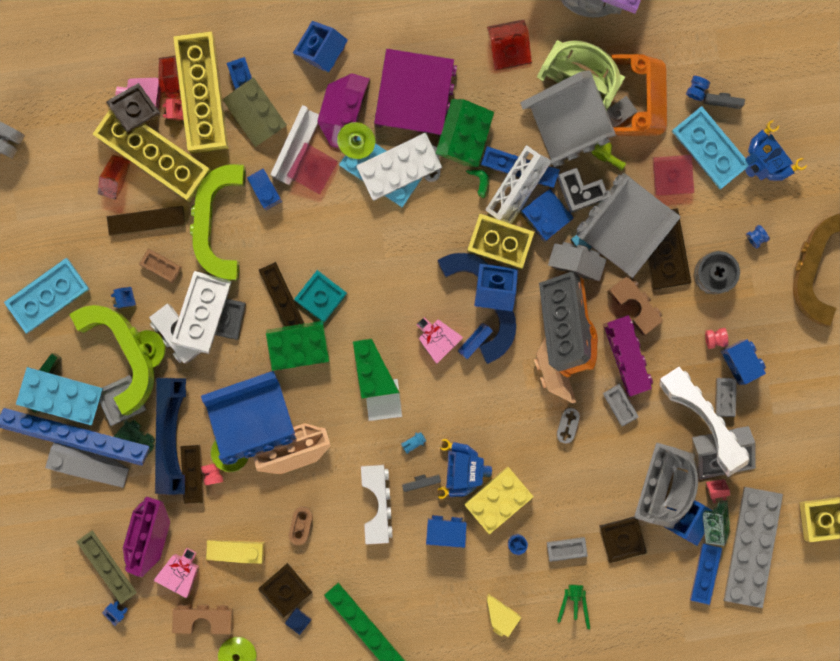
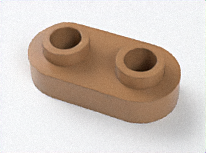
(298, 524)

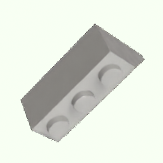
(706, 453)

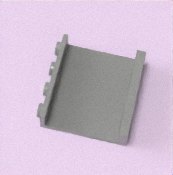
(571, 117)
(627, 224)

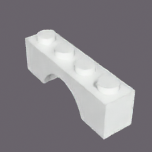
(374, 479)

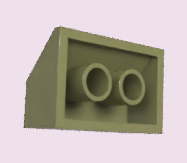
(254, 112)

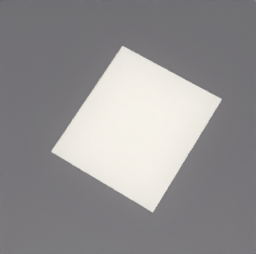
(384, 406)

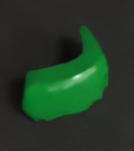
(484, 181)

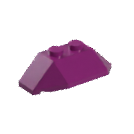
(341, 105)
(145, 536)

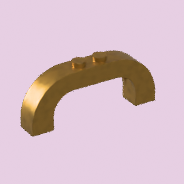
(806, 271)

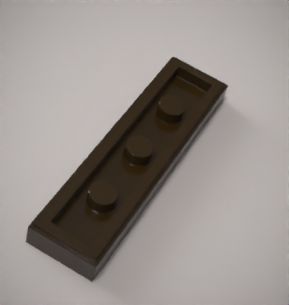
(145, 220)
(281, 295)

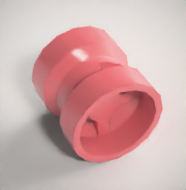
(717, 338)
(212, 474)

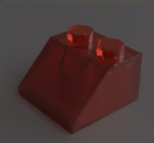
(509, 44)

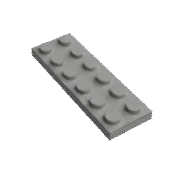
(753, 547)

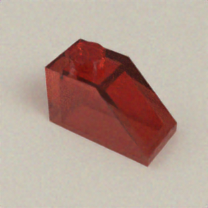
(168, 77)
(113, 177)

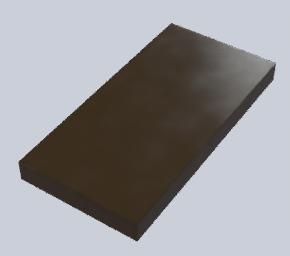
(669, 260)

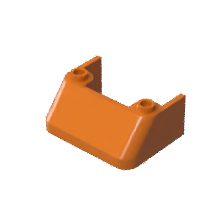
(655, 119)

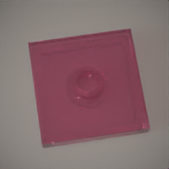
(312, 168)
(673, 175)

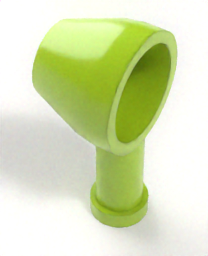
(604, 154)

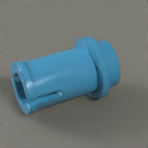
(414, 442)

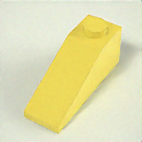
(235, 551)

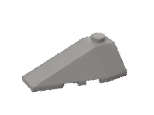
(86, 465)

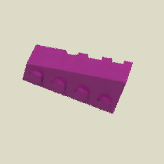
(628, 355)

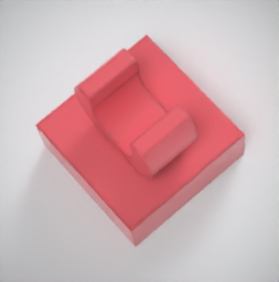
(173, 109)
(718, 489)

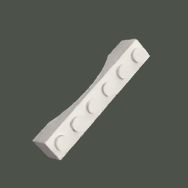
(679, 389)

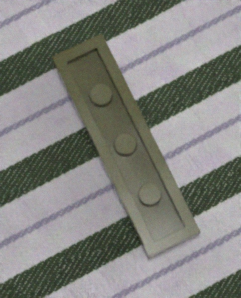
(106, 567)

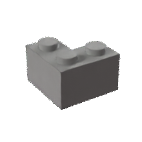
(578, 195)
(580, 260)

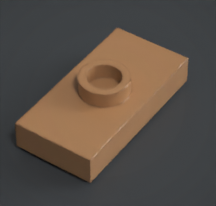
(160, 265)

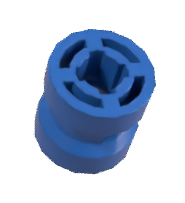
(698, 88)
(517, 544)

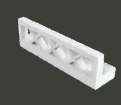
(300, 133)
(520, 188)

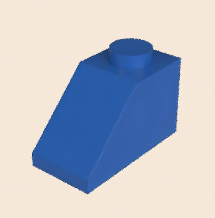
(264, 189)

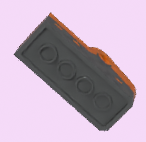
(568, 331)

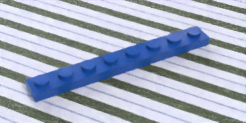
(73, 436)

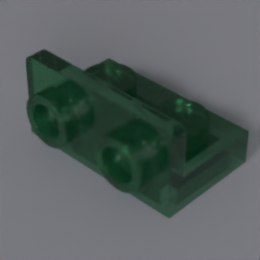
(131, 432)
(717, 524)

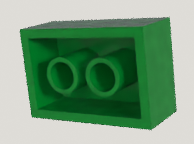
(464, 132)
(297, 345)

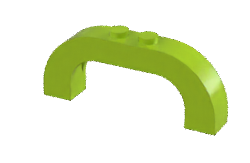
(202, 212)
(136, 353)

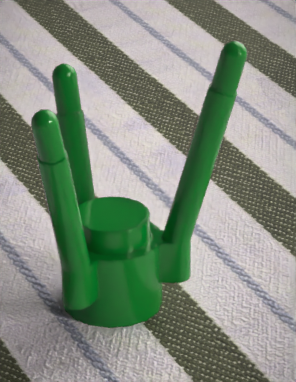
(575, 593)

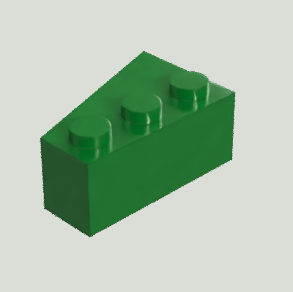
(372, 371)

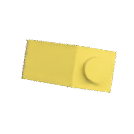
(501, 616)

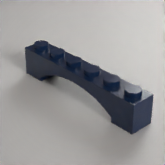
(167, 469)

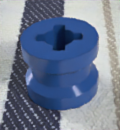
(757, 236)

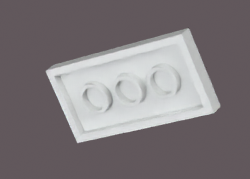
(399, 166)
(201, 312)

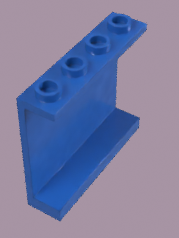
(249, 417)

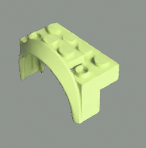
(560, 67)

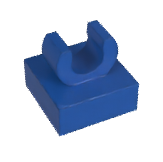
(124, 297)
(113, 614)

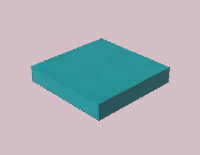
(320, 296)

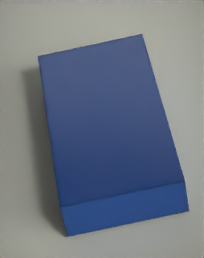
(475, 340)

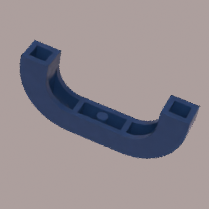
(501, 343)

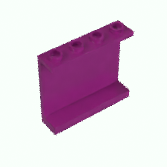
(414, 91)

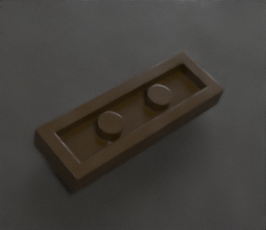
(192, 470)

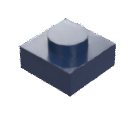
(298, 621)

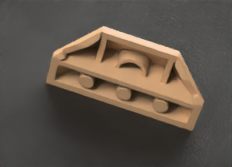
(552, 379)
(305, 450)

